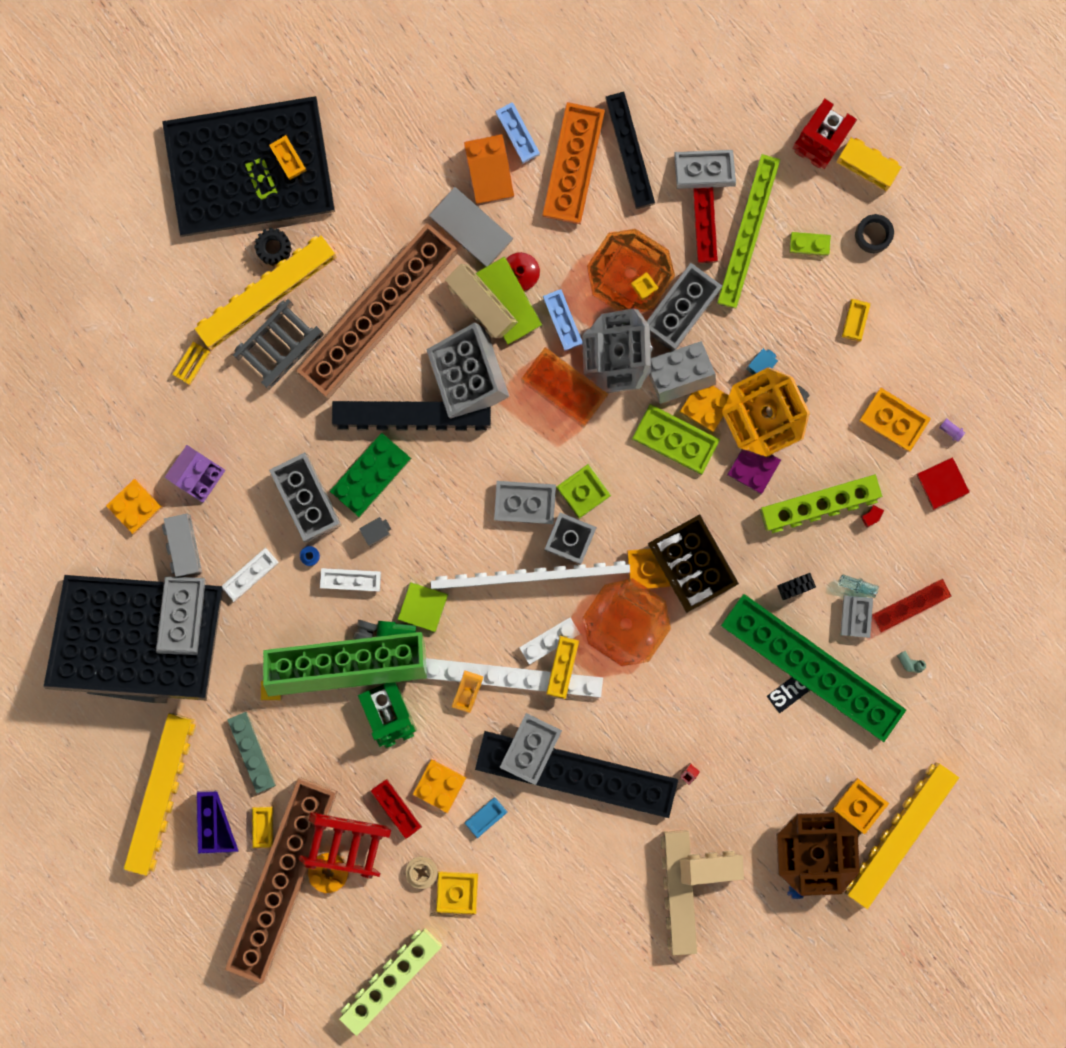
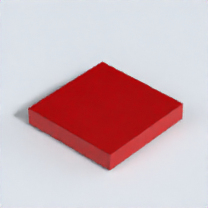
(943, 483)

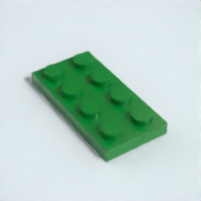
(370, 475)

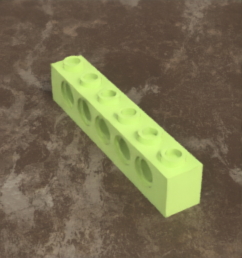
(357, 1022)

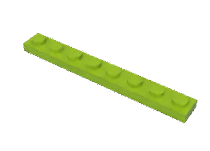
(748, 231)

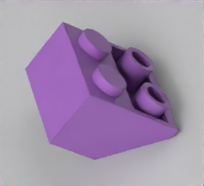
(195, 473)

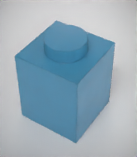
(762, 360)

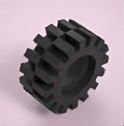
(264, 238)
(796, 586)

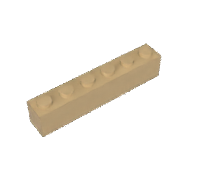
(680, 896)

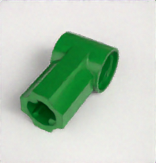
(387, 628)

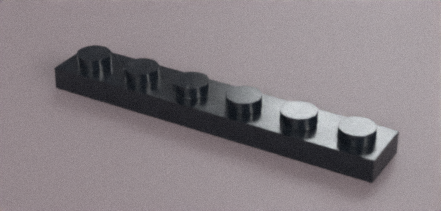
(630, 150)

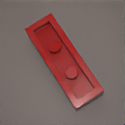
(396, 808)

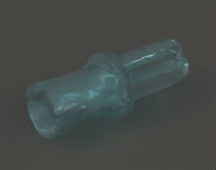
(858, 585)

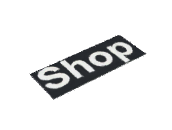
(787, 694)

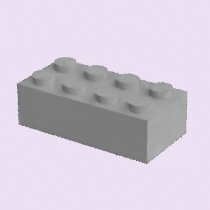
(682, 307)
(305, 497)

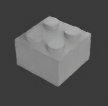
(570, 538)

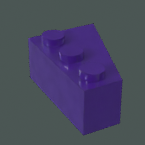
(212, 825)

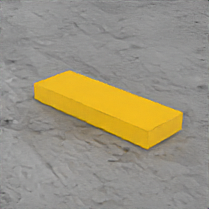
(562, 667)

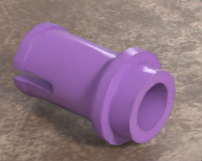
(952, 430)

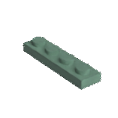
(251, 752)

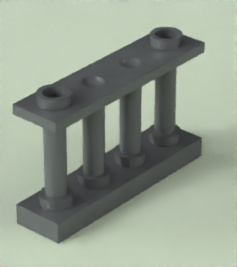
(283, 363)

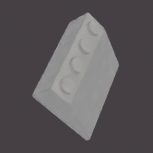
(467, 371)

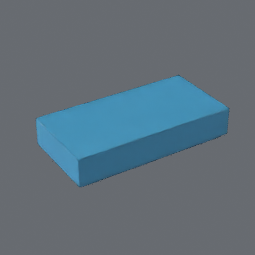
(486, 817)

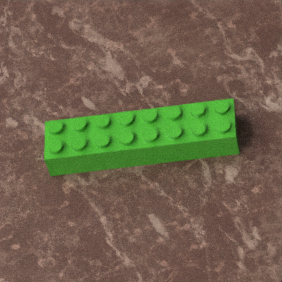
(344, 664)

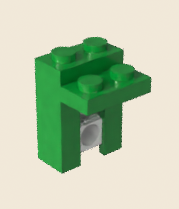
(394, 730)

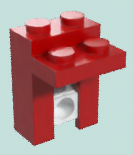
(816, 145)

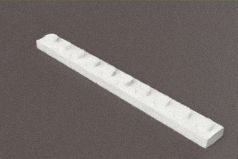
(539, 574)
(511, 677)

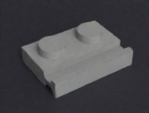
(856, 616)

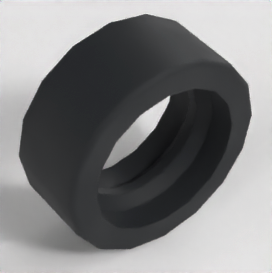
(885, 222)

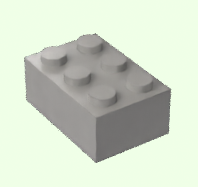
(681, 372)

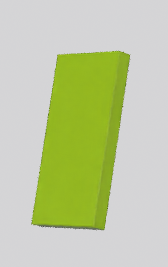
(507, 289)
(675, 439)

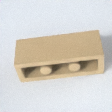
(711, 868)

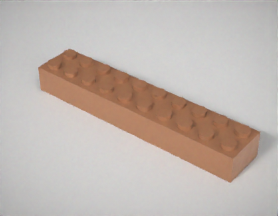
(377, 311)
(279, 883)

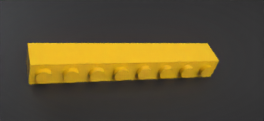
(265, 292)
(159, 794)
(902, 834)

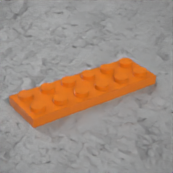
(573, 163)

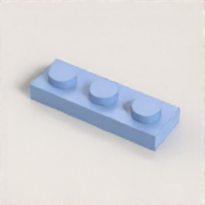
(517, 133)
(562, 320)

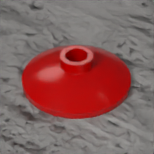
(531, 269)

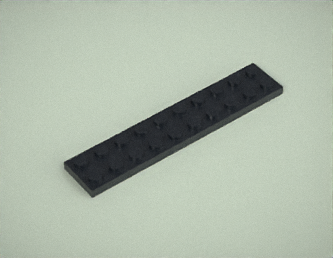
(588, 777)

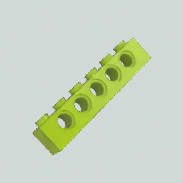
(868, 485)

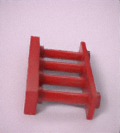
(339, 826)

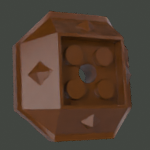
(839, 858)

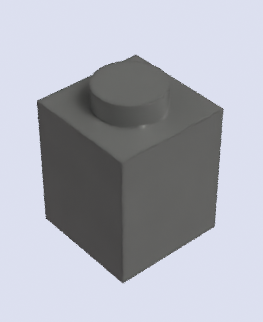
(375, 531)

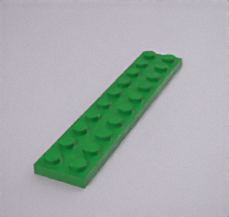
(813, 668)

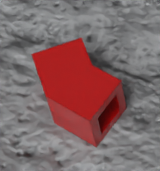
(873, 516)
(692, 771)

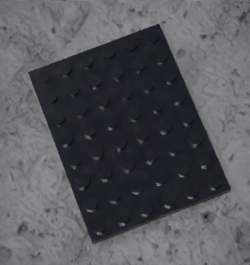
(211, 175)
(110, 636)

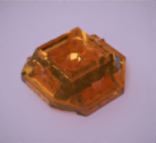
(629, 251)
(631, 601)

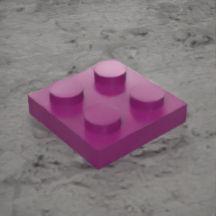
(754, 469)

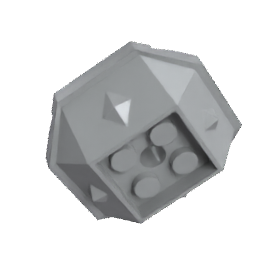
(618, 351)

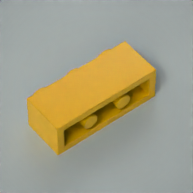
(869, 163)

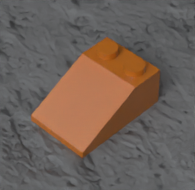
(489, 169)

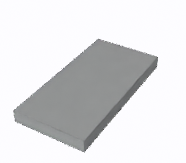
(471, 227)
(180, 615)

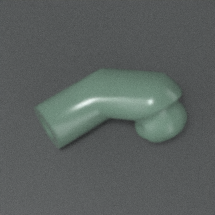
(911, 665)

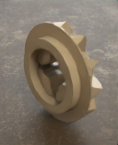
(412, 874)

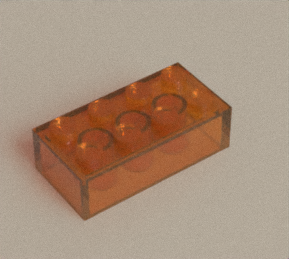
(564, 387)

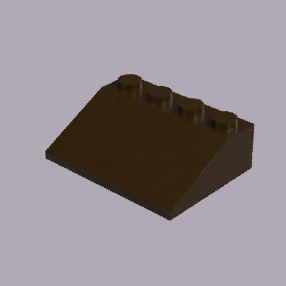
(693, 563)

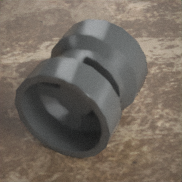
(364, 630)

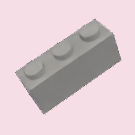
(182, 545)

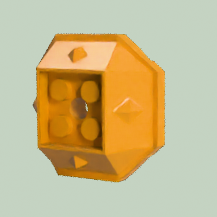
(748, 417)

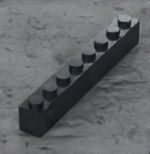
(404, 415)

